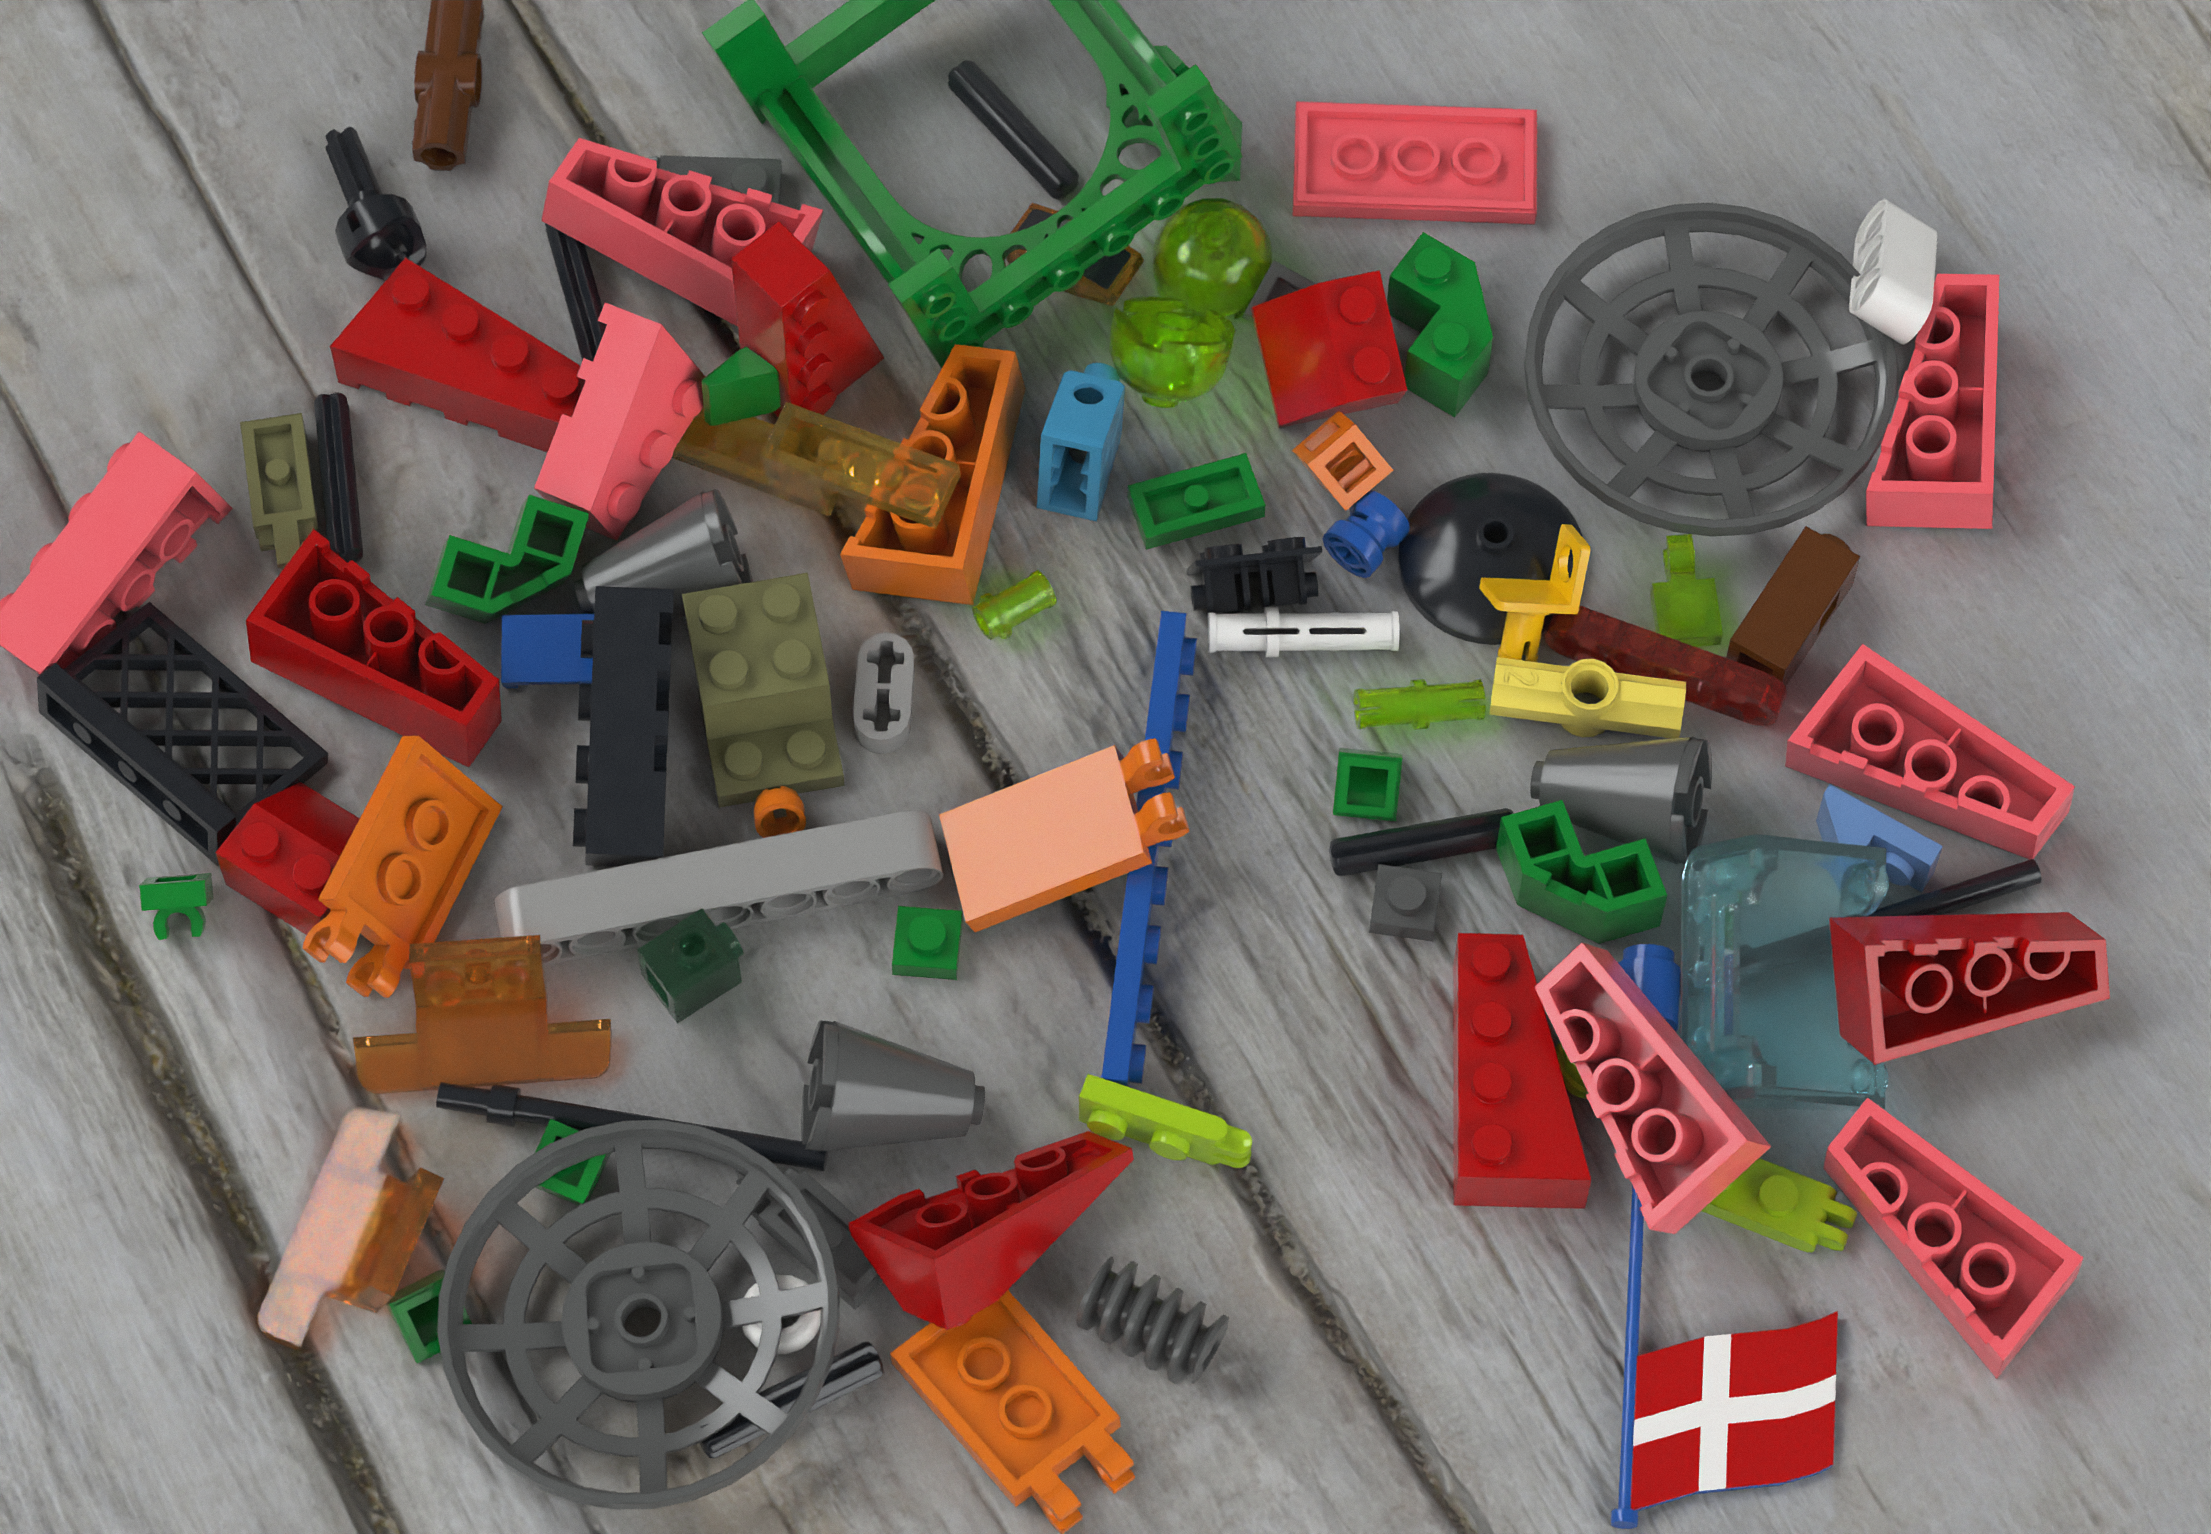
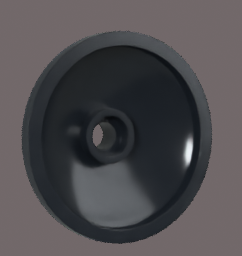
(1450, 555)

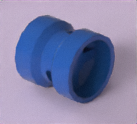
(1366, 533)

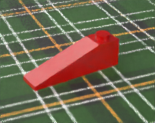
(972, 1243)

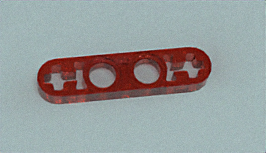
(1632, 650)

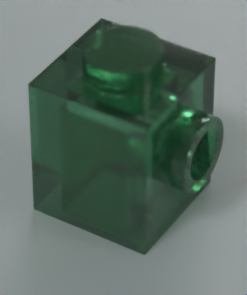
(691, 964)

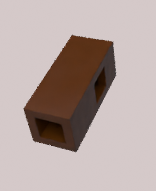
(1795, 605)

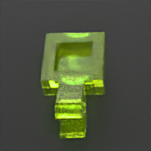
(1685, 605)

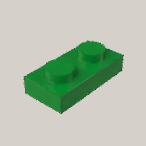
(1196, 501)

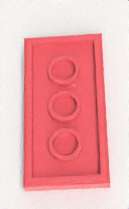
(1415, 162)

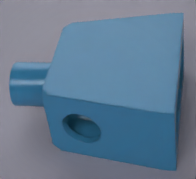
(1087, 418)

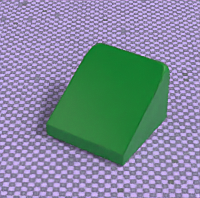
(740, 389)
(1367, 784)
(416, 1315)

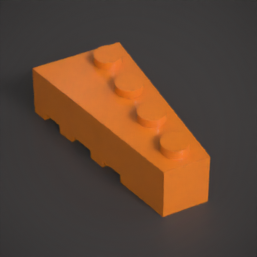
(969, 422)

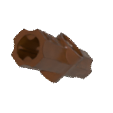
(448, 83)

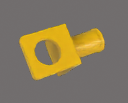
(1531, 600)

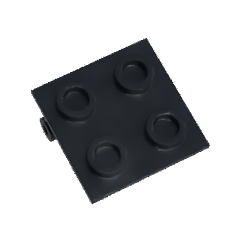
(1280, 557)

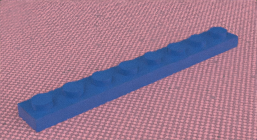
(1148, 885)

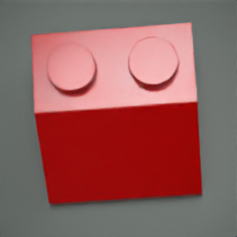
(1329, 349)
(287, 853)

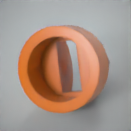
(778, 798)

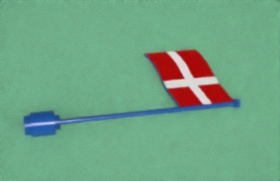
(1720, 1405)

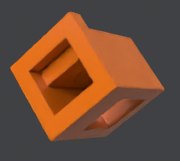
(1342, 460)

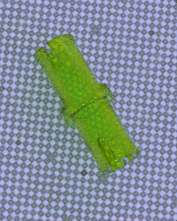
(1419, 704)

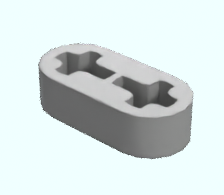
(896, 693)

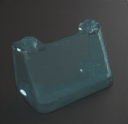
(1763, 969)

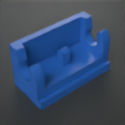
(543, 650)

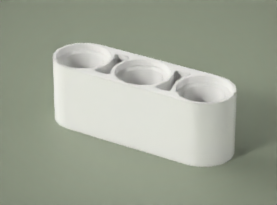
(1896, 271)

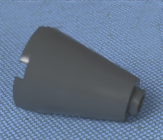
(680, 551)
(1632, 791)
(882, 1093)

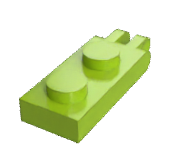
(1165, 1125)
(1784, 1207)

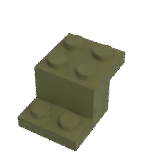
(763, 688)

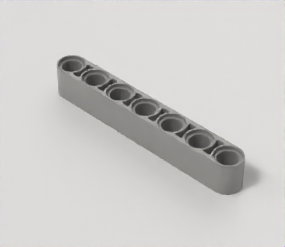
(731, 883)

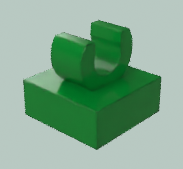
(177, 895)

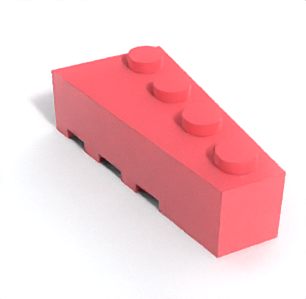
(1942, 432)
(107, 555)
(1659, 1104)
(1955, 1236)

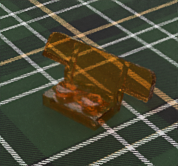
(481, 1023)
(351, 1232)

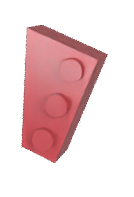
(625, 422)

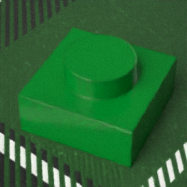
(927, 942)
(577, 1181)

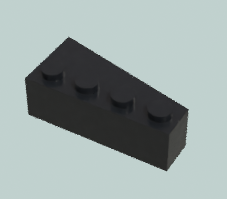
(627, 726)

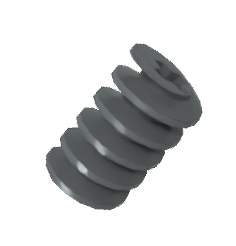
(1150, 1322)

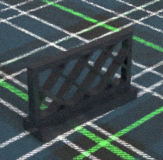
(134, 753)

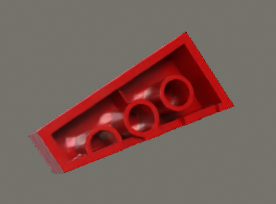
(799, 320)
(458, 357)
(370, 654)
(1956, 977)
(1509, 1095)

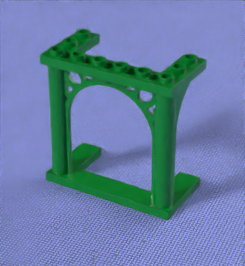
(929, 287)

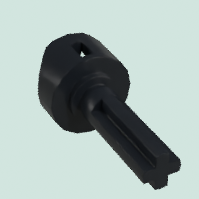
(374, 221)

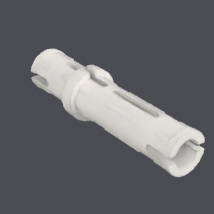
(1227, 634)

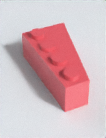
(665, 222)
(1925, 756)

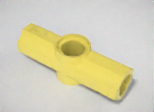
(1626, 704)

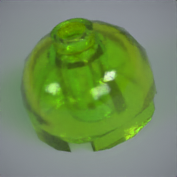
(1211, 256)
(1169, 351)

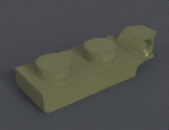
(279, 483)

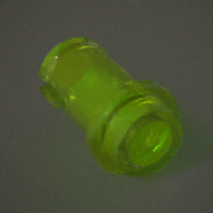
(1013, 605)

